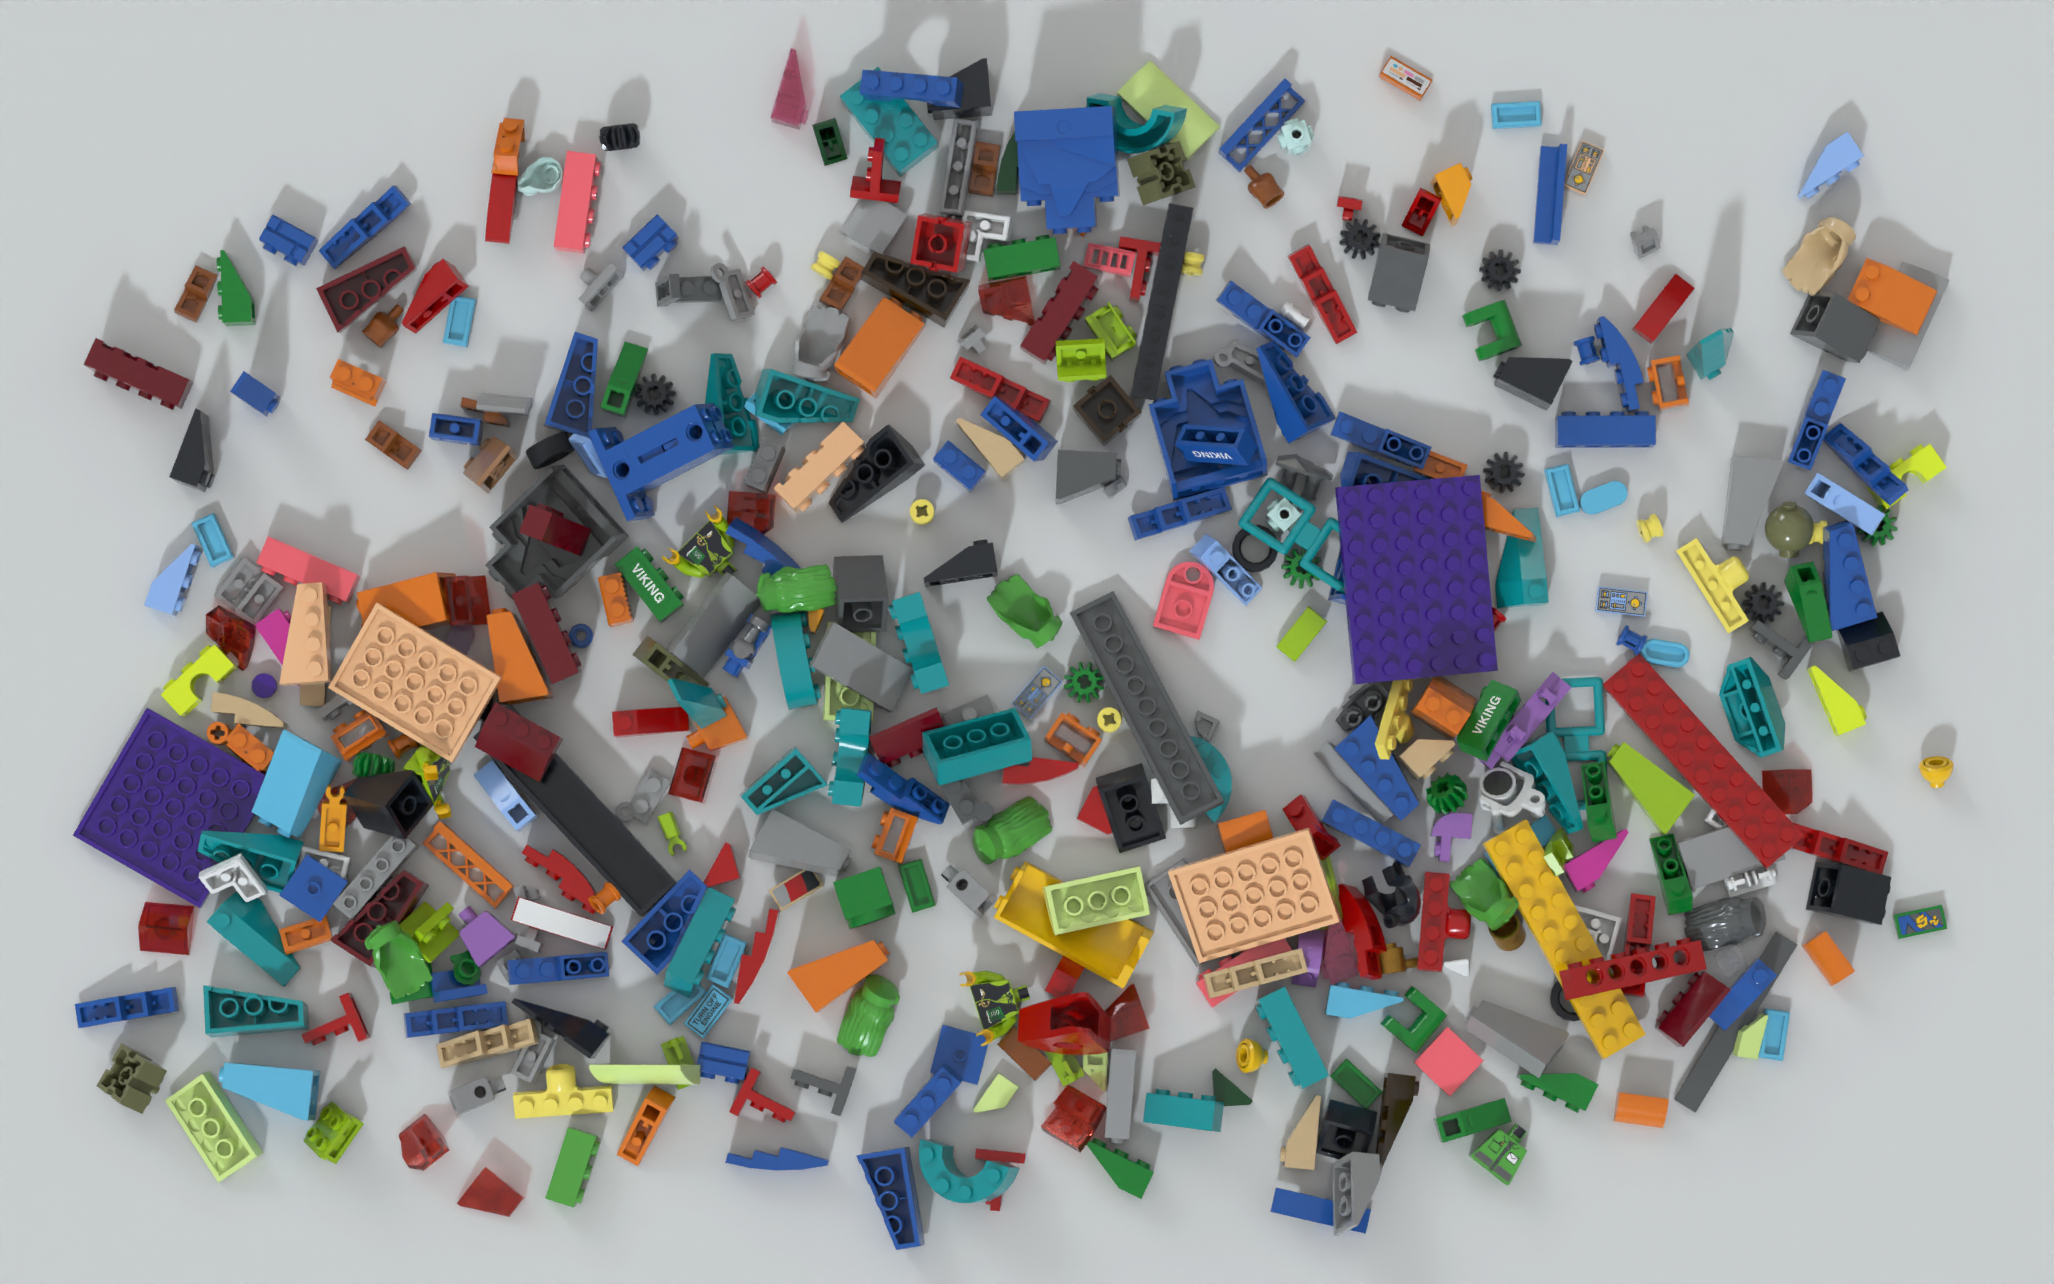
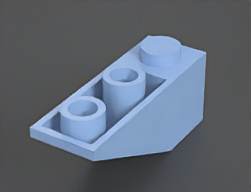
(1834, 159)
(1844, 504)
(1225, 569)
(169, 587)
(505, 796)

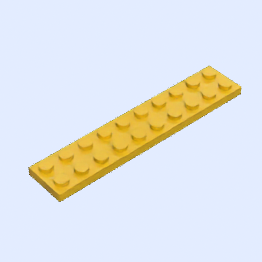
(1560, 933)

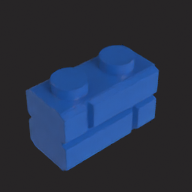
(287, 240)
(650, 243)
(456, 429)
(959, 466)
(723, 1061)

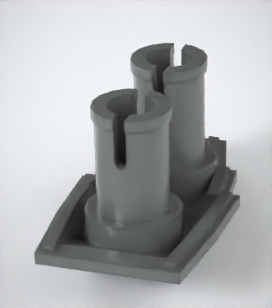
(1295, 464)
(1362, 703)

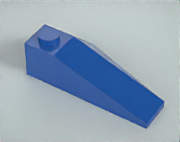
(1293, 401)
(1365, 470)
(662, 929)

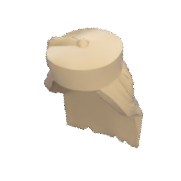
(1819, 255)

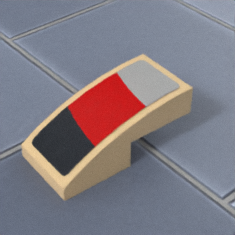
(795, 888)

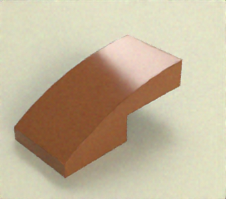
(984, 169)
(842, 284)
(196, 293)
(489, 417)
(393, 445)
(1027, 1057)

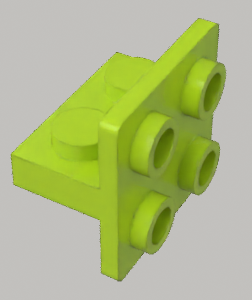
(1081, 360)
(431, 929)
(332, 1132)

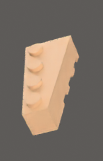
(820, 468)
(308, 641)

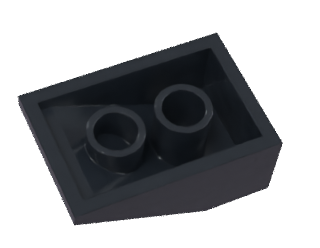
(195, 459)
(970, 564)
(1130, 808)

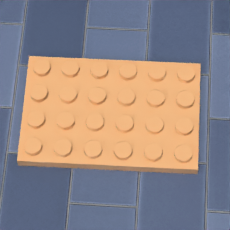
(415, 682)
(1254, 895)

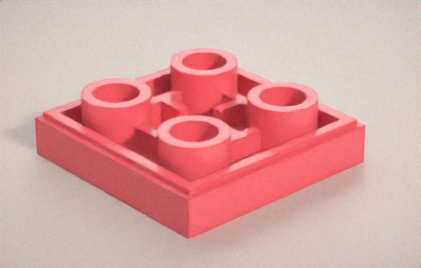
(1448, 1061)

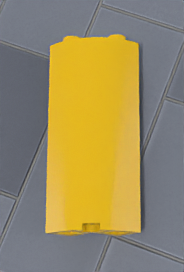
(1105, 949)

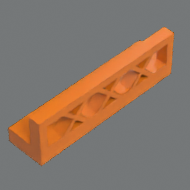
(470, 854)

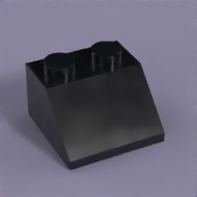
(1868, 643)
(1345, 1130)

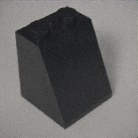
(975, 94)
(1532, 378)
(389, 802)
(1848, 893)

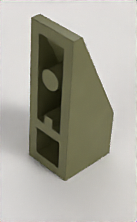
(665, 663)

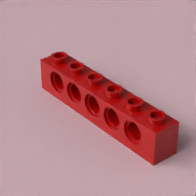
(1689, 960)

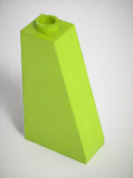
(1653, 789)

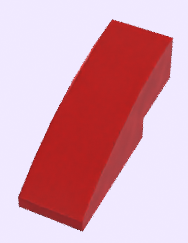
(501, 208)
(1663, 308)
(1038, 771)

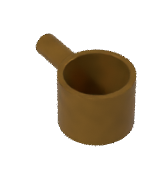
(1510, 935)
(1394, 960)

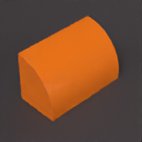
(1828, 958)
(1640, 1110)

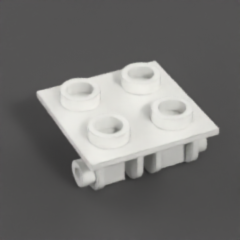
(1750, 881)

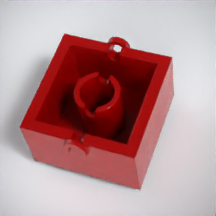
(941, 243)

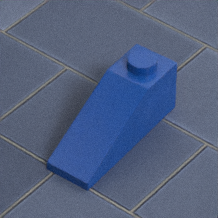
(255, 394)
(1019, 429)
(1743, 993)

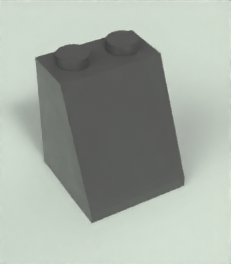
(1398, 273)
(1835, 326)
(1084, 472)
(861, 593)

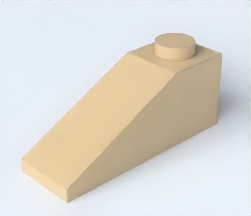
(996, 450)
(1302, 1142)

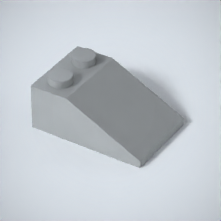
(1353, 1186)

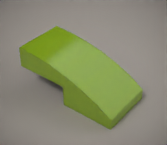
(1301, 634)
(1558, 852)

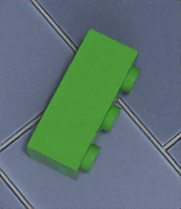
(573, 1167)

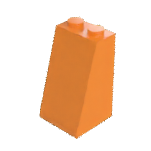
(880, 346)
(415, 599)
(515, 661)
(1443, 707)
(1244, 831)
(836, 974)

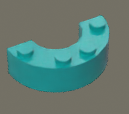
(1138, 138)
(920, 643)
(793, 659)
(853, 746)
(1219, 772)
(947, 1181)

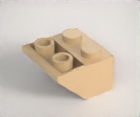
(1423, 754)

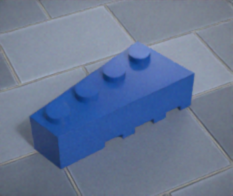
(574, 395)
(1845, 578)
(1381, 775)
(895, 1194)

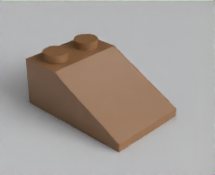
(490, 463)

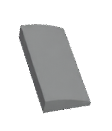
(1899, 345)
(714, 624)

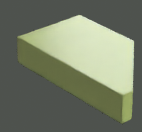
(1750, 1038)
(1096, 1067)
(996, 1095)

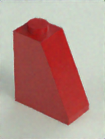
(1064, 978)

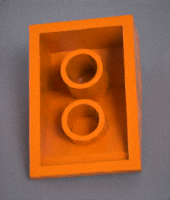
(1892, 296)

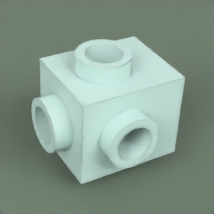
(1294, 145)
(1277, 523)

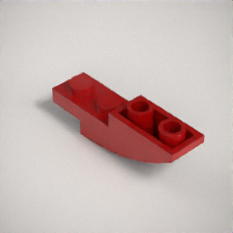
(574, 881)
(1363, 923)

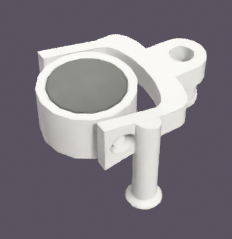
(1501, 795)

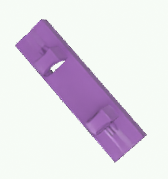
(1531, 716)

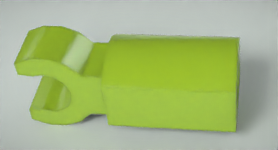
(671, 831)

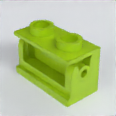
(1107, 324)

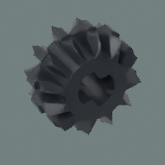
(619, 137)
(1351, 234)
(1490, 269)
(663, 391)
(1512, 472)
(1770, 607)

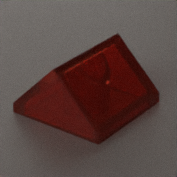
(693, 775)
(166, 928)

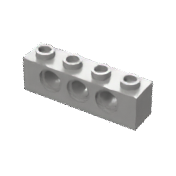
(375, 875)

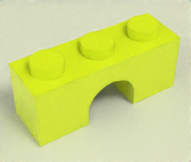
(1923, 463)
(181, 692)

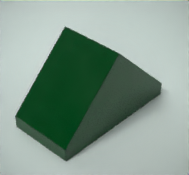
(829, 141)
(1227, 1092)

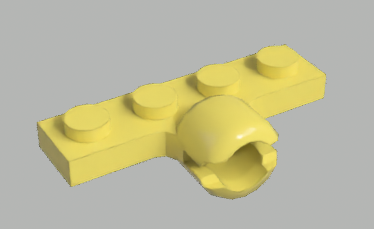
(1717, 582)
(1395, 721)
(562, 1096)

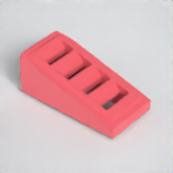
(1130, 255)

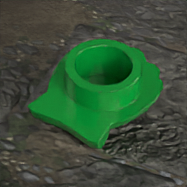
(465, 968)

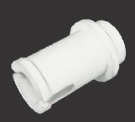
(1294, 315)

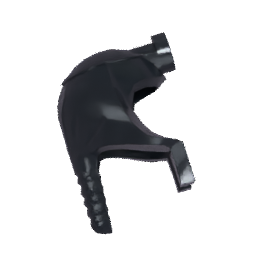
(1400, 906)

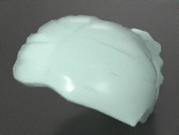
(541, 176)

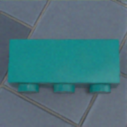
(1183, 1110)

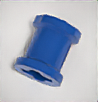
(1587, 350)
(1631, 640)

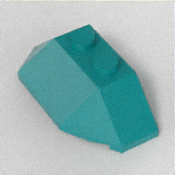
(1752, 708)

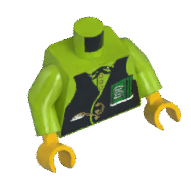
(706, 550)
(432, 772)
(994, 1002)

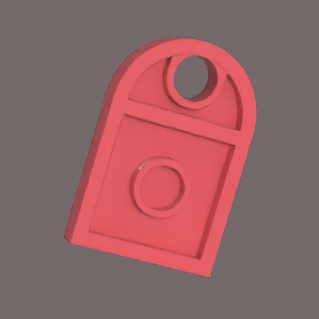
(1185, 602)

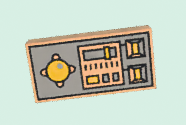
(1583, 167)

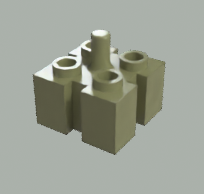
(1161, 173)
(132, 1078)

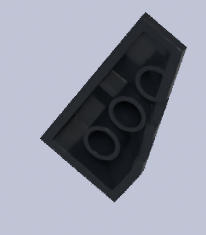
(881, 468)
(578, 1032)

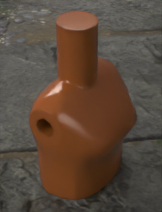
(1263, 187)
(383, 326)

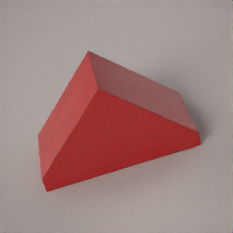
(1421, 212)
(1094, 813)
(724, 868)

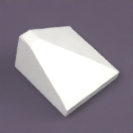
(1458, 966)

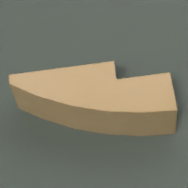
(245, 712)

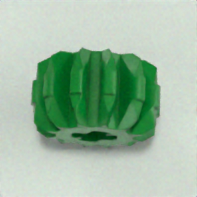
(1883, 531)
(1294, 565)
(1076, 685)
(372, 764)
(1447, 794)

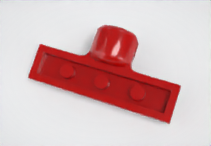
(1439, 922)

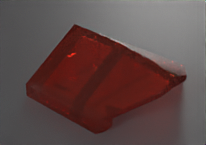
(753, 509)
(1788, 788)
(422, 1144)

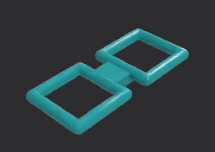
(1303, 532)
(1577, 738)

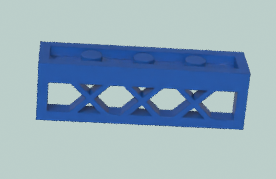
(1254, 119)
(1550, 194)

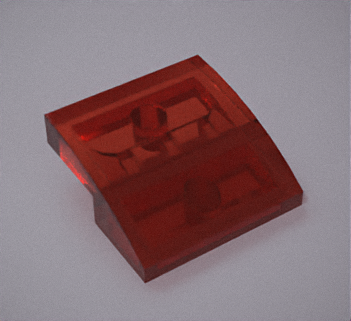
(467, 600)
(1074, 1118)

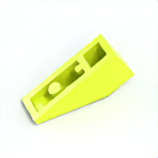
(1840, 708)

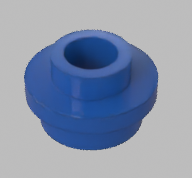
(581, 628)

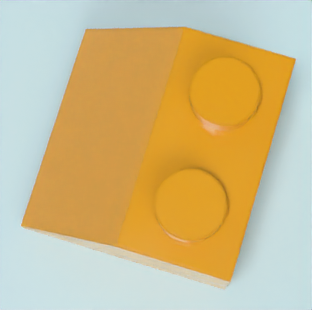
(1453, 188)

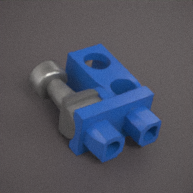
(747, 647)

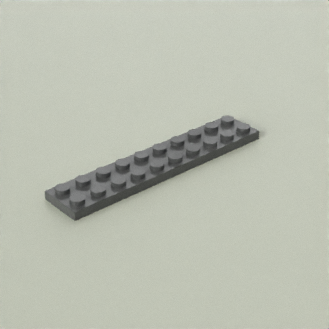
(1147, 708)

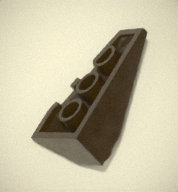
(1395, 1104)

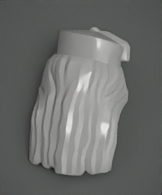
(819, 343)

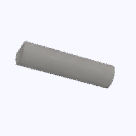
(958, 167)
(1353, 783)

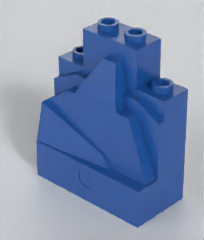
(1068, 163)
(1202, 401)

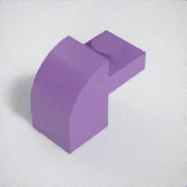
(1447, 827)
(1312, 948)

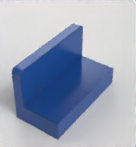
(447, 988)

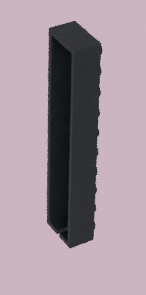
(595, 833)

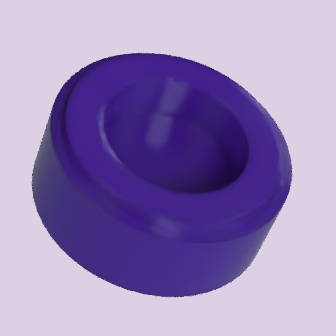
(264, 685)

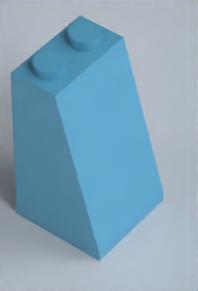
(294, 784)
(280, 1088)

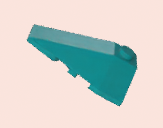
(725, 392)
(794, 400)
(1522, 567)
(1548, 765)
(255, 935)

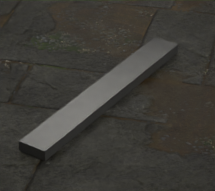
(1723, 1042)

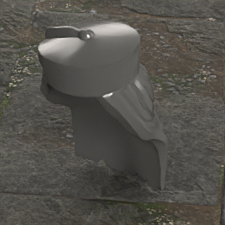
(1725, 922)

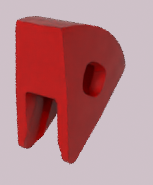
(1066, 1025)

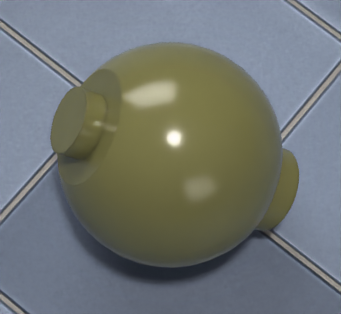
(1789, 529)

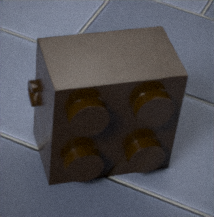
(1107, 410)

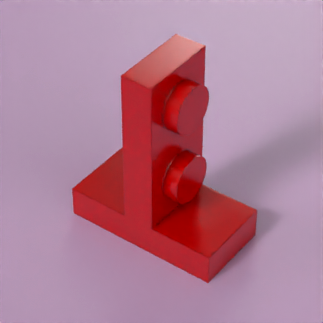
(873, 186)
(1142, 263)
(1303, 816)
(341, 1024)
(758, 1100)
(1003, 1156)

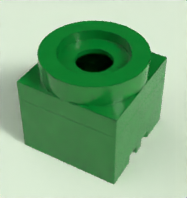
(864, 898)

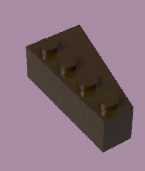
(915, 286)

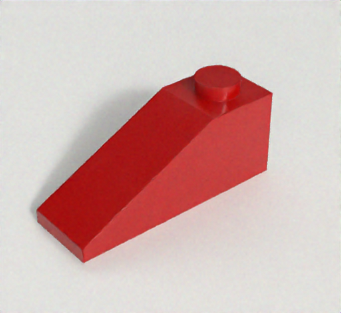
(435, 292)
(649, 721)

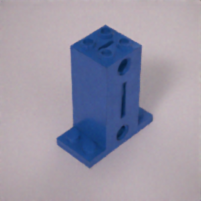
(659, 454)

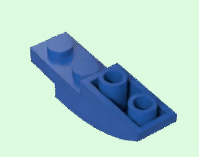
(1262, 319)
(1618, 353)
(1816, 419)
(1380, 441)
(900, 793)
(558, 968)

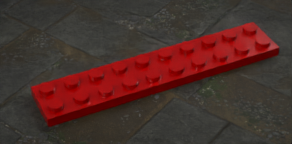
(1703, 761)

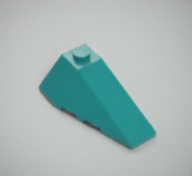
(1711, 353)
(698, 701)
(269, 855)

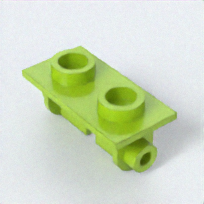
(677, 1053)
(1066, 1067)

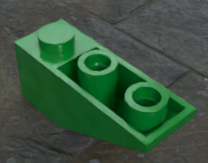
(237, 302)
(624, 380)
(1809, 600)
(1598, 802)
(1671, 875)
(1569, 1087)
(1472, 1120)
(1125, 1173)

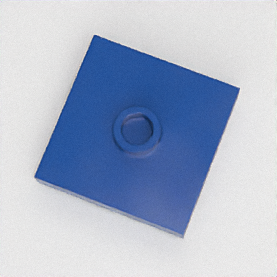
(313, 888)
(961, 1052)

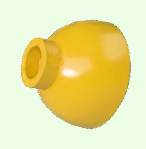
(1936, 770)
(1250, 1055)

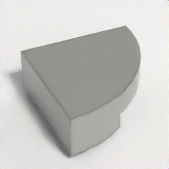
(1114, 487)
(1205, 725)

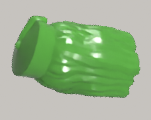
(797, 589)
(1025, 611)
(1011, 831)
(1485, 894)
(398, 959)
(868, 1016)

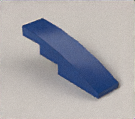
(364, 227)
(1865, 464)
(1179, 513)
(760, 547)
(127, 1007)
(455, 1019)
(787, 1160)
(1310, 1208)

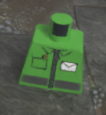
(1501, 1153)

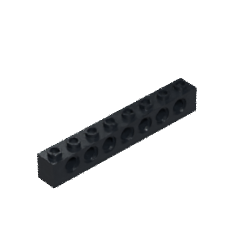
(1161, 301)

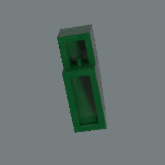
(1008, 169)

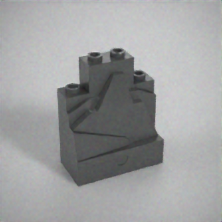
(531, 561)

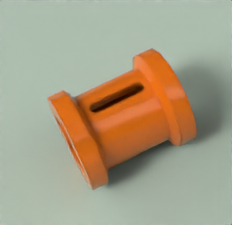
(216, 727)
(402, 744)
(604, 898)

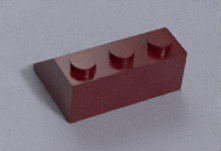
(904, 738)
(518, 742)
(1691, 1008)

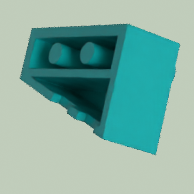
(783, 782)

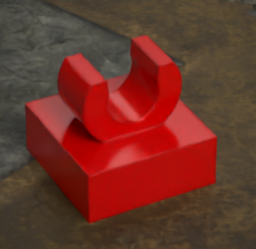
(1349, 205)

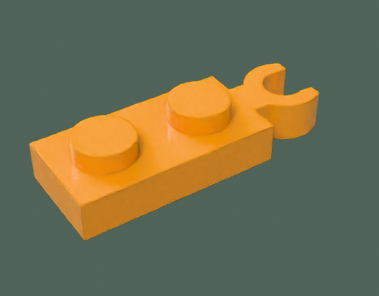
(333, 822)

